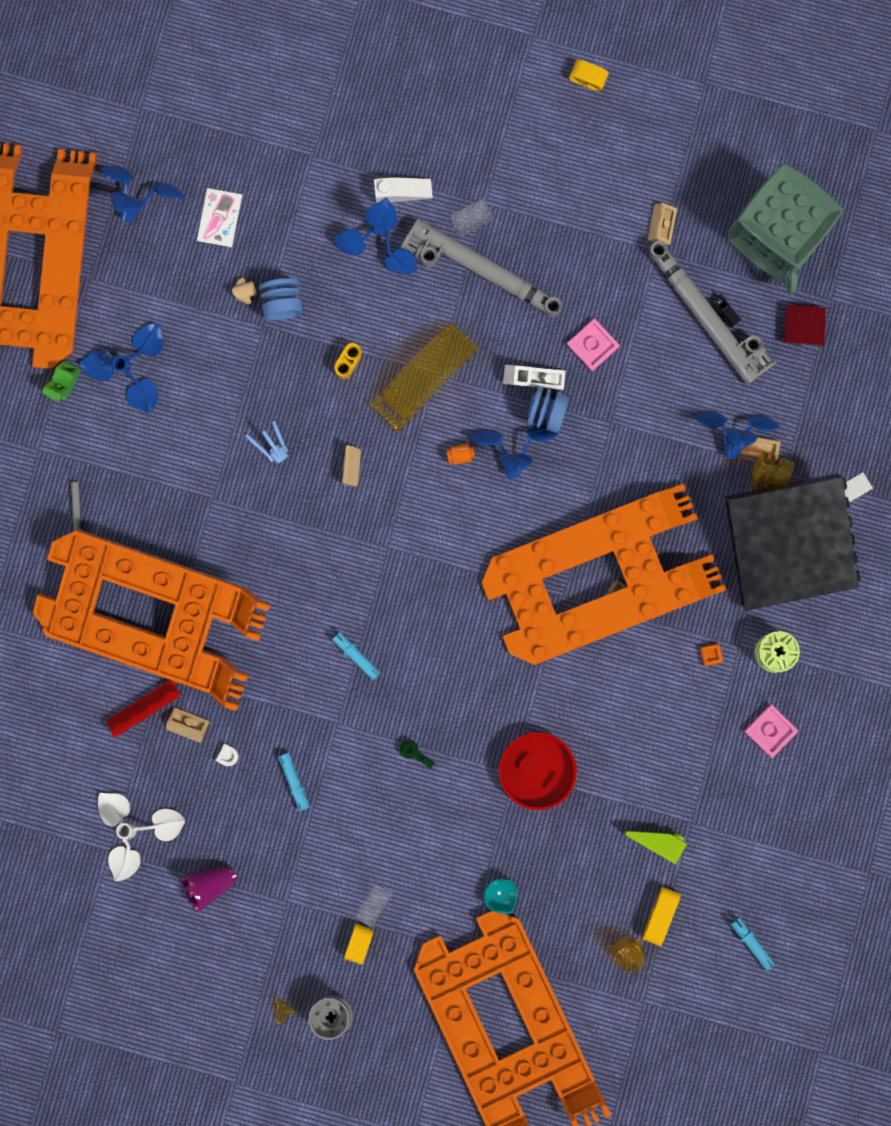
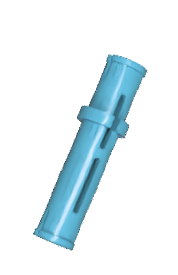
(351, 650)
(294, 782)
(747, 937)

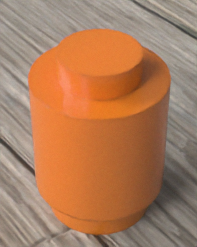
(460, 454)

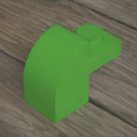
(62, 381)

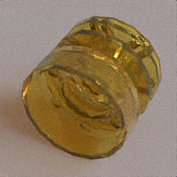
(769, 473)

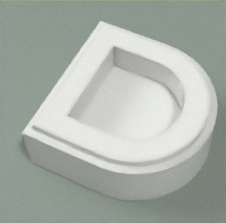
(228, 755)

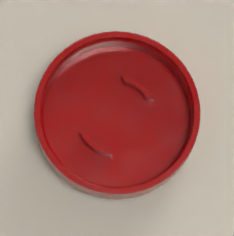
(537, 771)

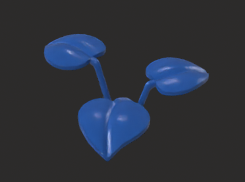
(128, 205)
(382, 219)
(100, 363)
(735, 438)
(513, 463)

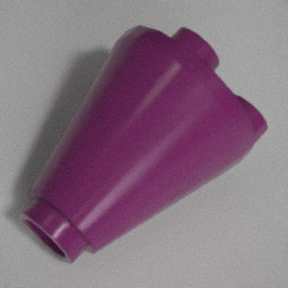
(207, 886)

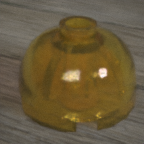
(628, 954)

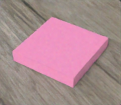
(593, 345)
(771, 731)

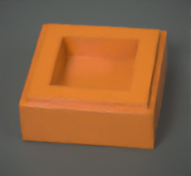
(711, 654)

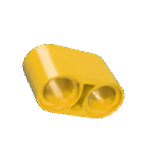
(588, 75)
(350, 362)
(359, 944)

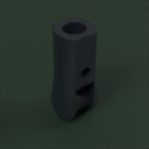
(728, 313)

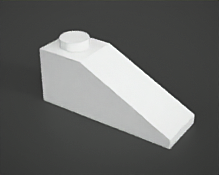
(402, 189)
(534, 377)

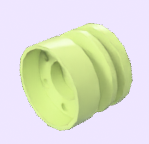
(766, 656)

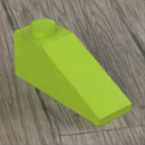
(663, 844)

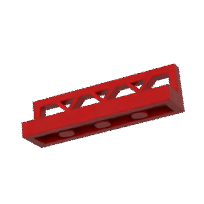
(143, 708)

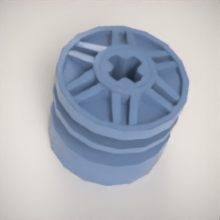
(281, 299)
(548, 410)

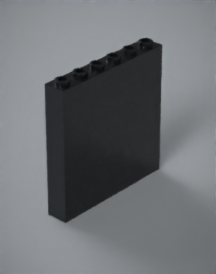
(792, 541)

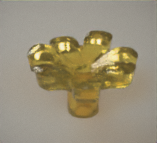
(282, 1011)

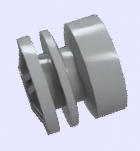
(322, 1025)

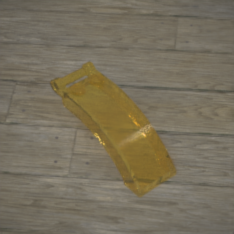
(425, 375)

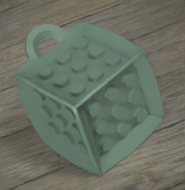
(784, 224)

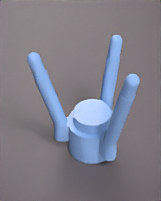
(278, 453)

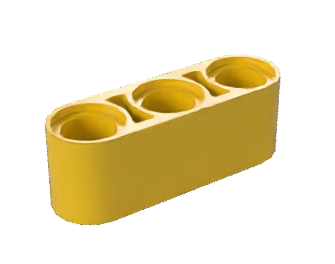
(661, 916)

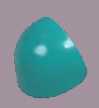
(501, 896)

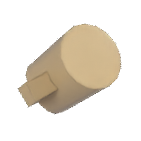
(243, 291)

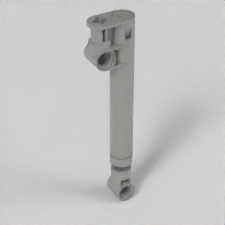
(427, 239)
(747, 362)

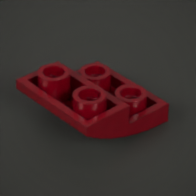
(804, 325)

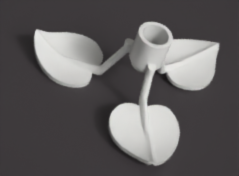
(112, 810)

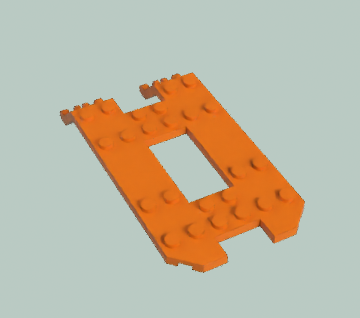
(63, 222)
(648, 592)
(196, 599)
(554, 1051)

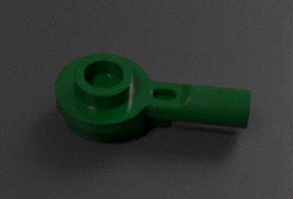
(409, 750)

